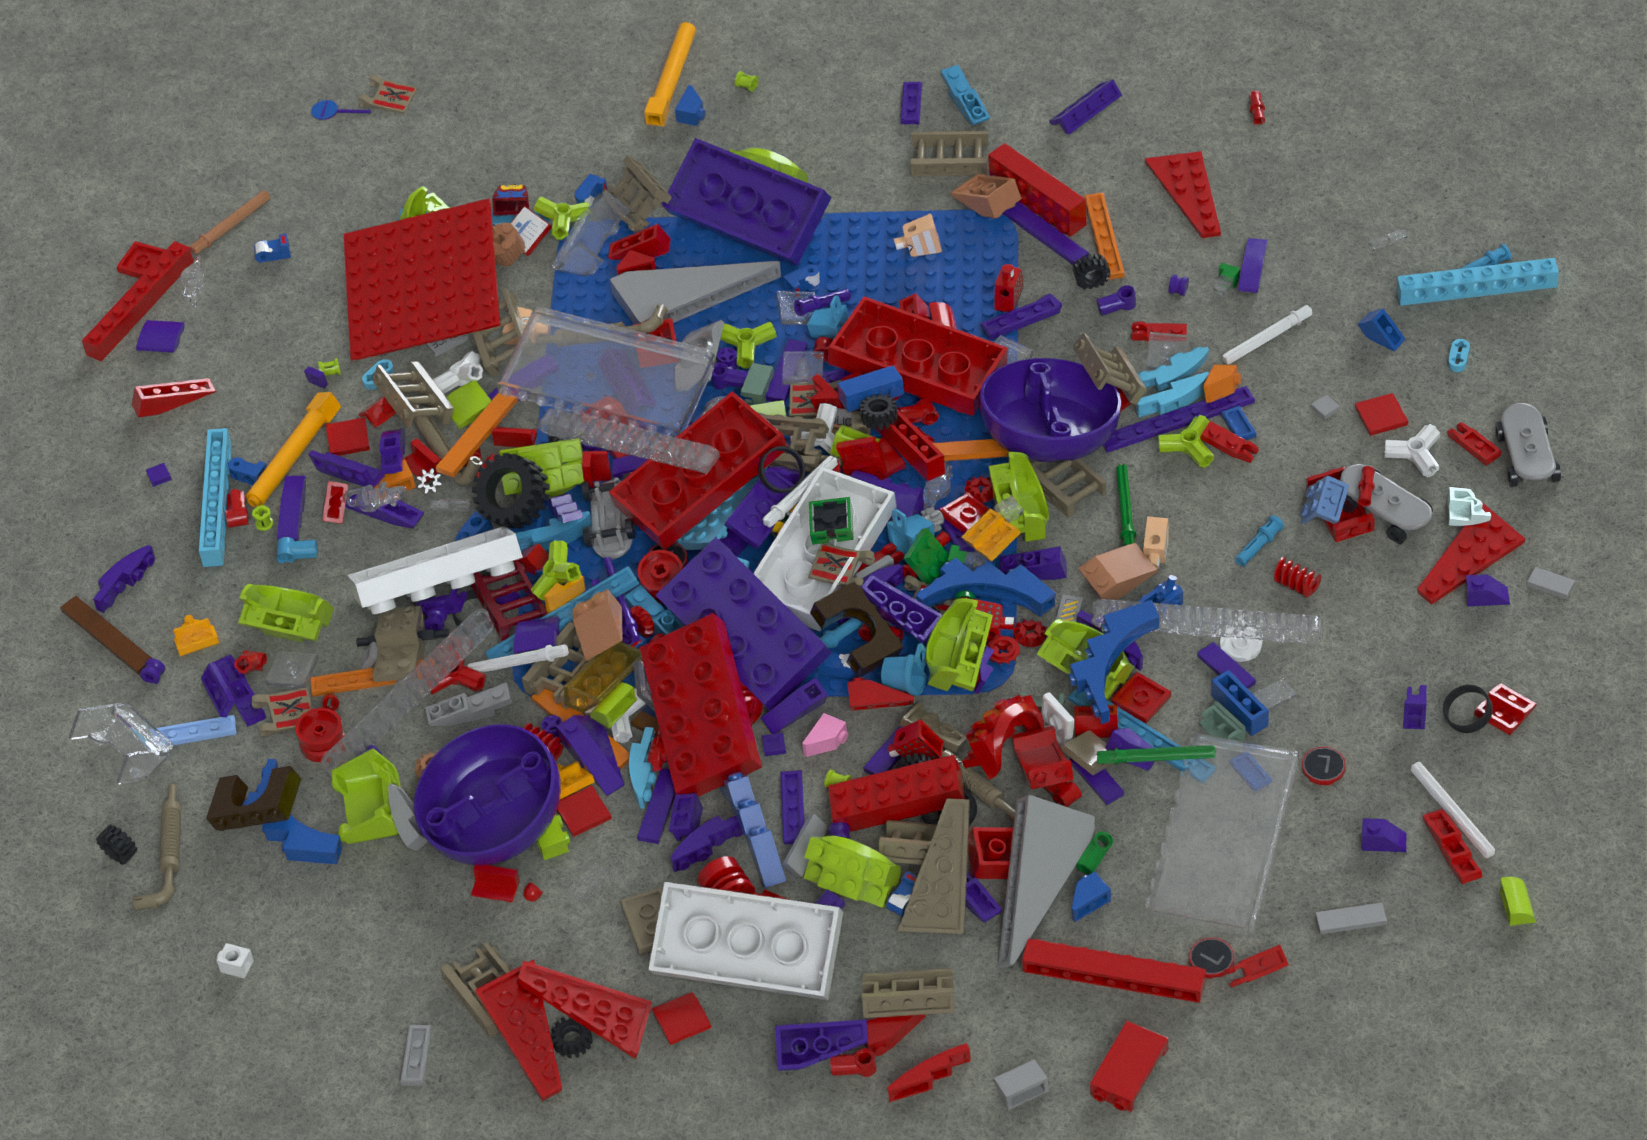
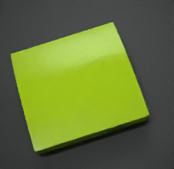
(468, 403)

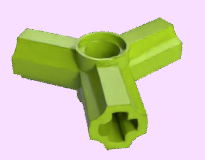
(561, 214)
(747, 340)
(1189, 442)
(556, 570)

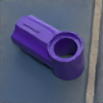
(1123, 299)
(724, 377)

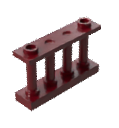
(487, 599)

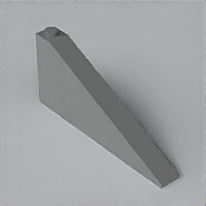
(687, 289)
(1043, 854)

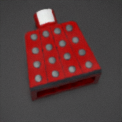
(1009, 280)
(998, 621)
(916, 739)

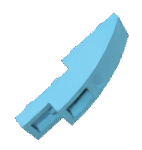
(1180, 367)
(1180, 395)
(641, 770)

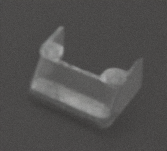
(588, 235)
(128, 733)

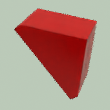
(635, 262)
(533, 558)

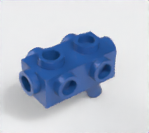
(1165, 593)

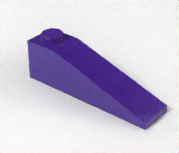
(591, 746)
(813, 1042)

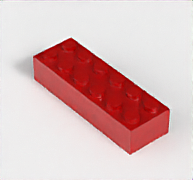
(1040, 190)
(896, 793)

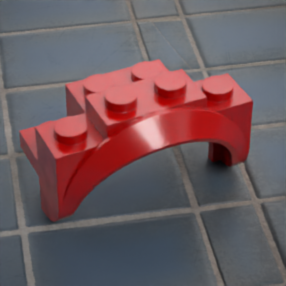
(995, 728)

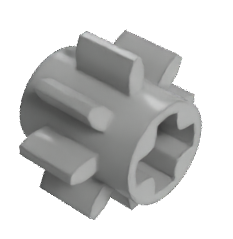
(933, 516)

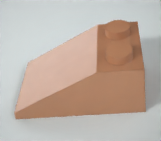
(988, 194)
(1117, 571)
(598, 623)

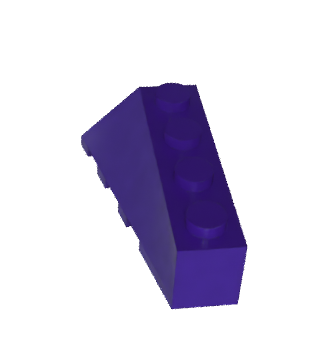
(908, 500)
(901, 609)

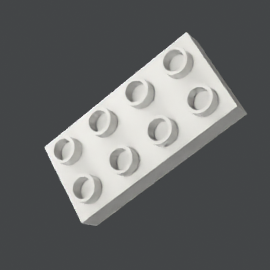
(791, 555)
(447, 563)
(746, 940)

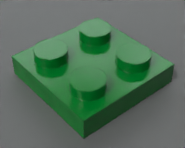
(926, 556)

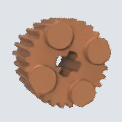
(507, 244)

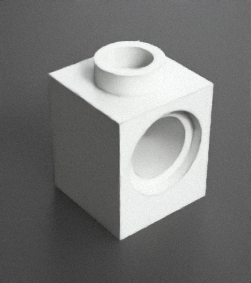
(234, 960)

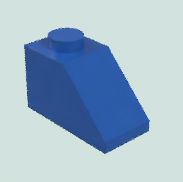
(690, 108)
(1381, 329)
(1089, 895)

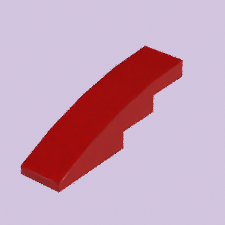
(1452, 846)
(922, 1076)

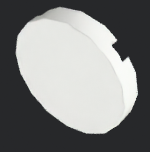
(1241, 649)

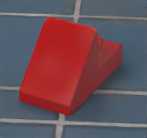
(824, 394)

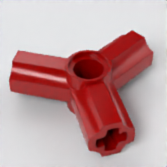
(463, 676)

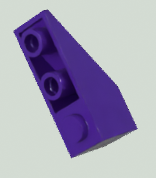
(1043, 563)
(795, 706)

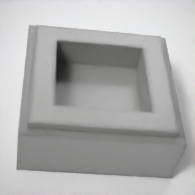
(1325, 407)
(369, 656)

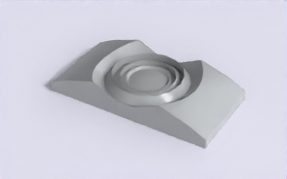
(706, 337)

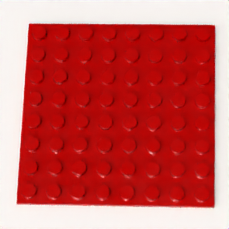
(421, 280)

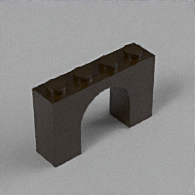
(852, 603)
(272, 806)

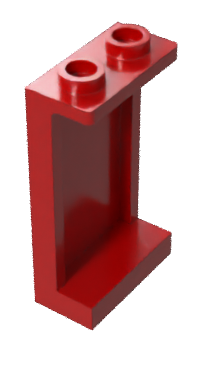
(1349, 524)
(1041, 757)
(1127, 1066)

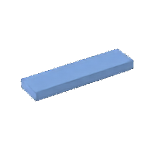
(200, 730)

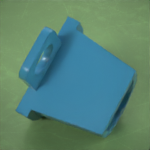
(828, 321)
(905, 531)
(905, 672)

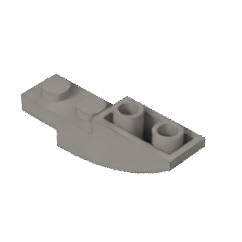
(465, 709)

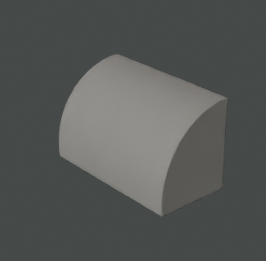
(1021, 1084)

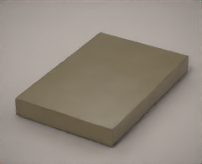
(642, 917)

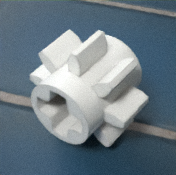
(423, 479)

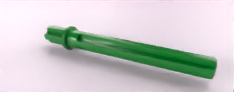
(1128, 533)
(1156, 754)

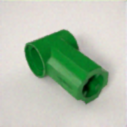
(1094, 853)

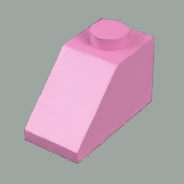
(825, 736)

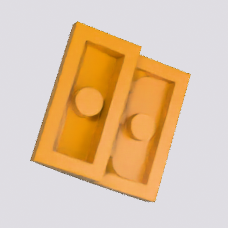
(990, 535)
(560, 594)

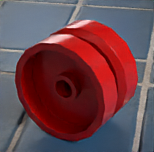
(657, 570)
(318, 732)

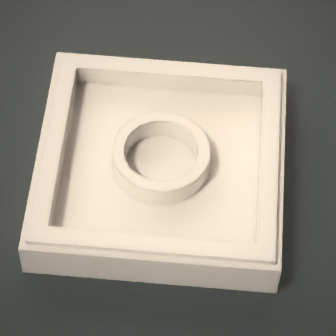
(1057, 716)

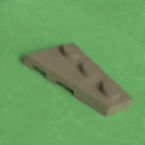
(952, 738)

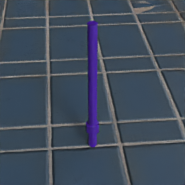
(629, 622)

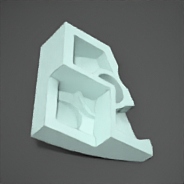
(1465, 508)

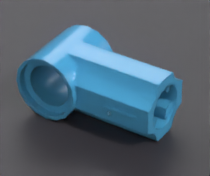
(290, 549)

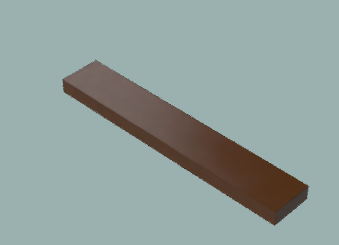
(105, 634)

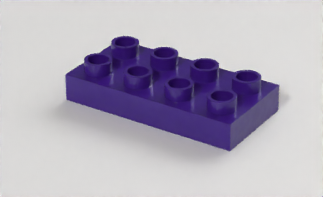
(746, 201)
(766, 638)

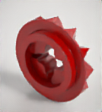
(972, 488)
(643, 620)
(1031, 639)
(1002, 643)

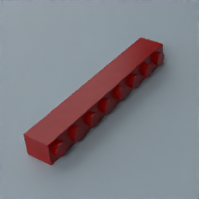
(137, 301)
(912, 445)
(1114, 970)

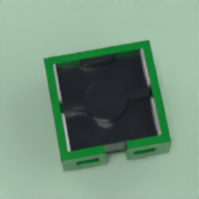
(831, 520)

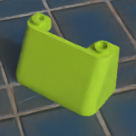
(366, 797)

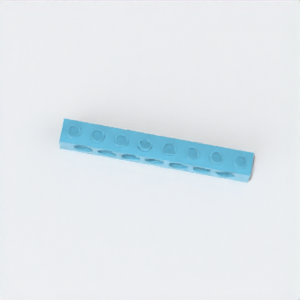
(1477, 281)
(215, 497)

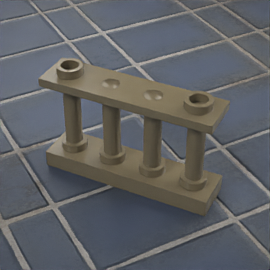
(949, 166)
(487, 347)
(1110, 368)
(420, 383)
(1054, 493)
(907, 841)

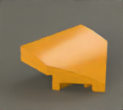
(194, 635)
(573, 778)

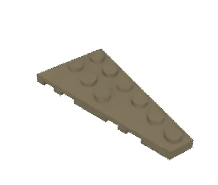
(941, 885)

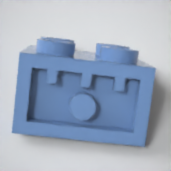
(1324, 500)

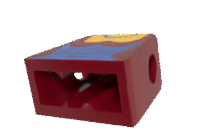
(510, 199)

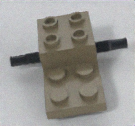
(399, 642)

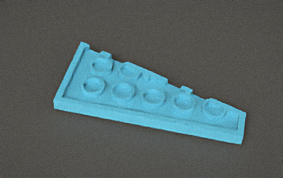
(713, 524)

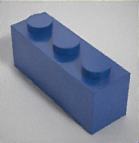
(882, 381)
(1240, 702)

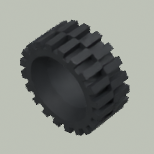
(531, 496)

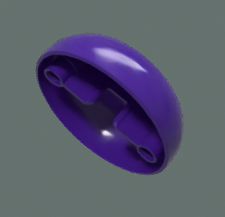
(1048, 409)
(488, 795)

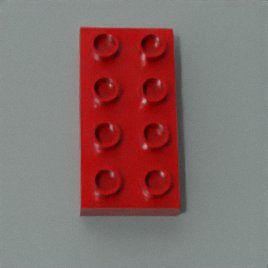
(928, 355)
(673, 499)
(700, 706)

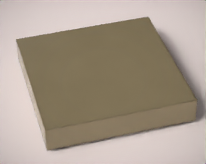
(1084, 751)

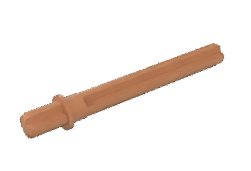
(207, 239)

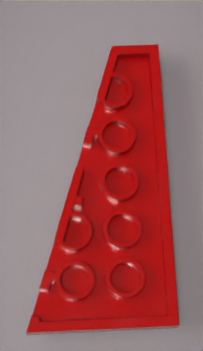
(1188, 186)
(1469, 554)
(605, 1011)
(525, 1029)

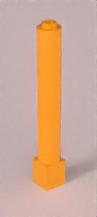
(658, 105)
(320, 411)

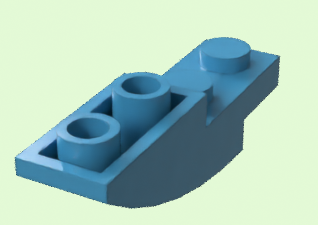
(963, 96)
(556, 531)
(663, 620)

